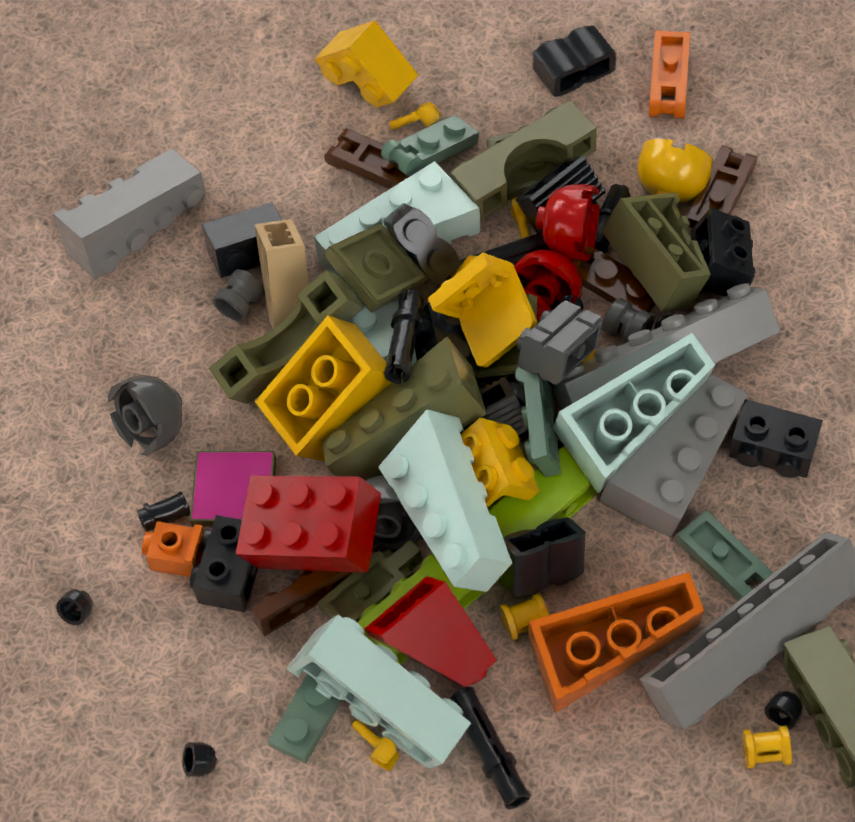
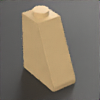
(282, 267)

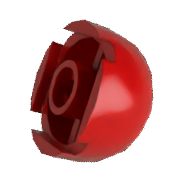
(570, 220)
(549, 276)

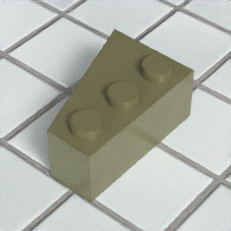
(658, 249)

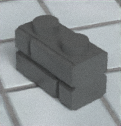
(559, 341)

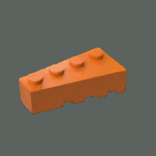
(608, 636)

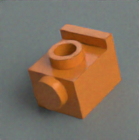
(173, 559)

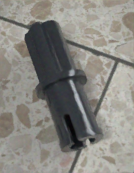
(615, 193)

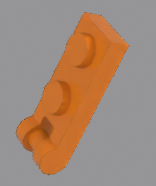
(669, 73)

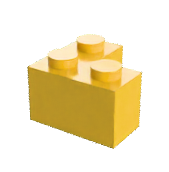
(369, 60)

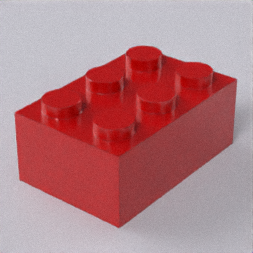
(309, 523)

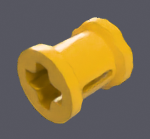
(517, 617)
(767, 747)

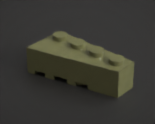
(437, 382)
(825, 681)

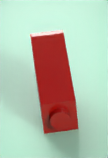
(435, 633)

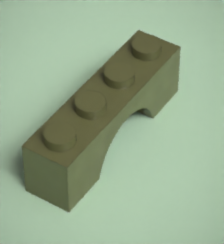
(552, 138)
(254, 364)

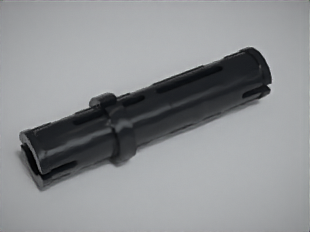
(406, 327)
(498, 763)

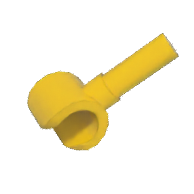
(426, 112)
(520, 217)
(385, 751)

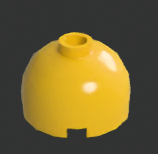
(672, 169)

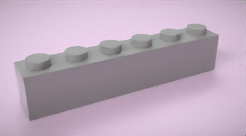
(718, 325)
(752, 631)

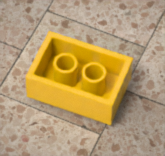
(323, 386)

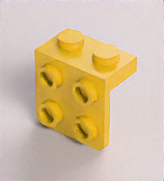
(489, 306)
(499, 461)

